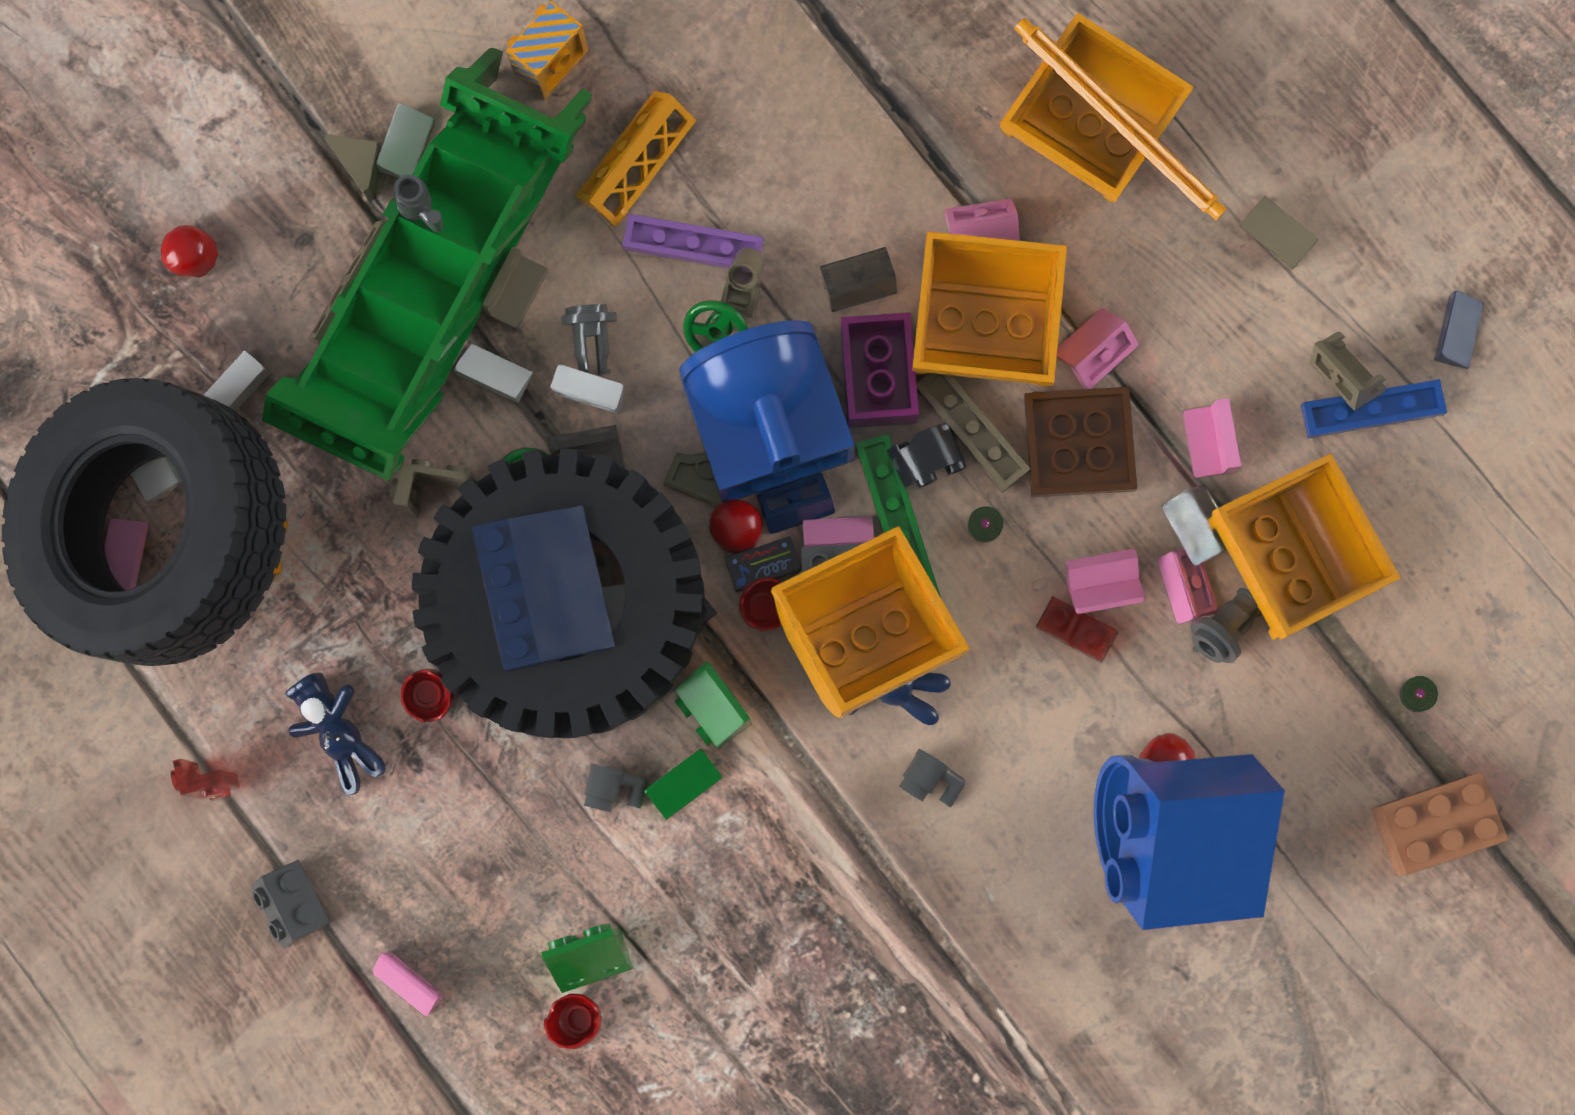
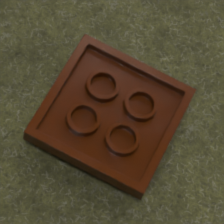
(1080, 442)

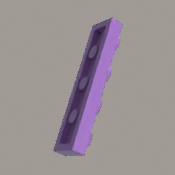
(686, 241)

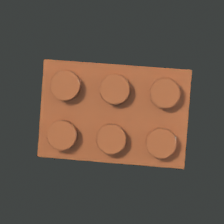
(1439, 824)

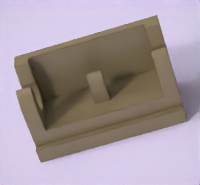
(1278, 232)
(1345, 372)

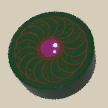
(985, 524)
(1418, 694)

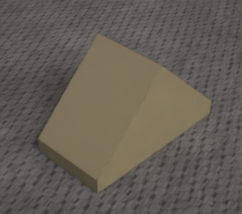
(359, 160)

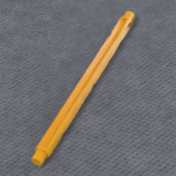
(1120, 118)

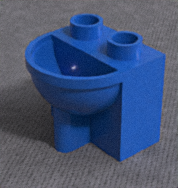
(766, 408)
(1187, 837)

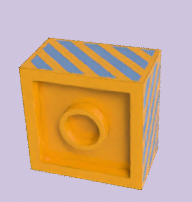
(547, 49)

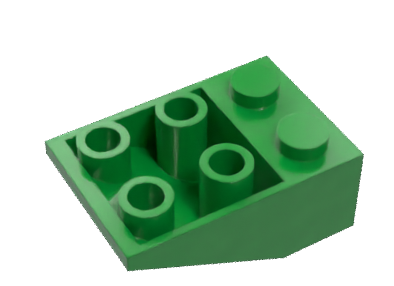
(589, 959)

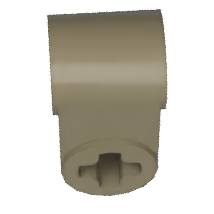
(742, 287)

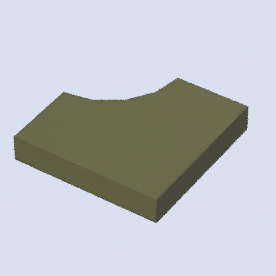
(693, 477)

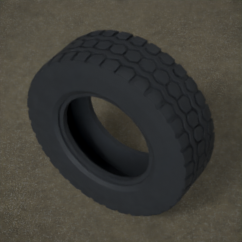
(62, 505)

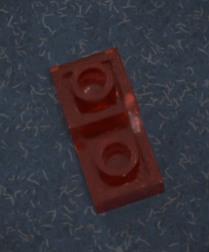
(1077, 630)

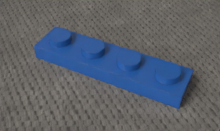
(1392, 407)

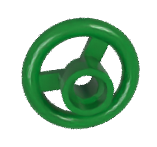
(722, 317)

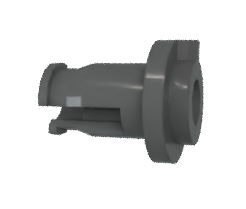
(589, 322)
(1219, 635)

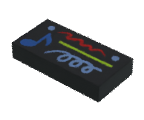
(765, 561)

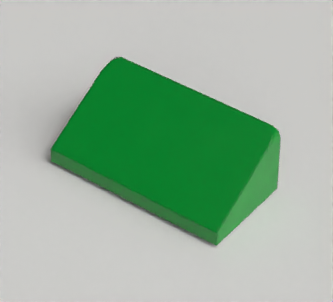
(683, 784)

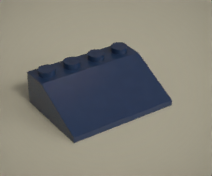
(543, 587)

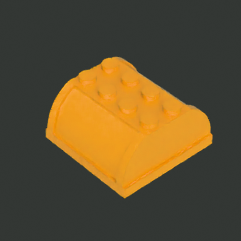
(1074, 134)
(989, 308)
(1303, 546)
(867, 622)

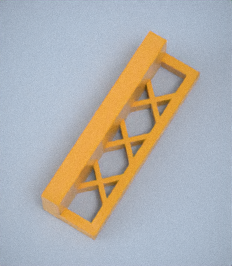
(626, 150)

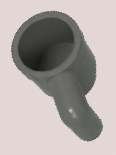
(415, 202)
(925, 774)
(604, 787)

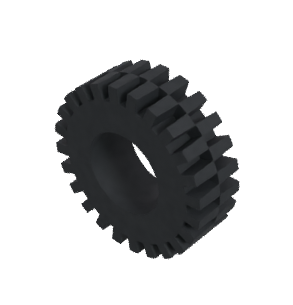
(652, 634)

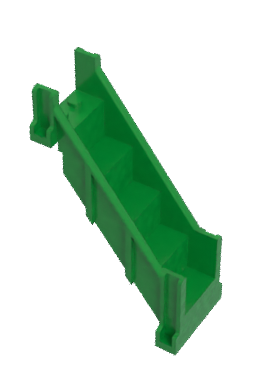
(425, 288)

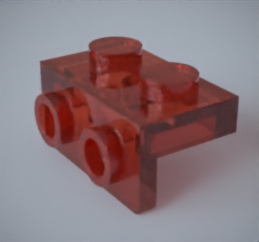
(211, 785)

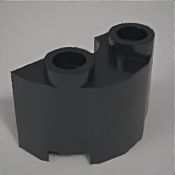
(926, 455)

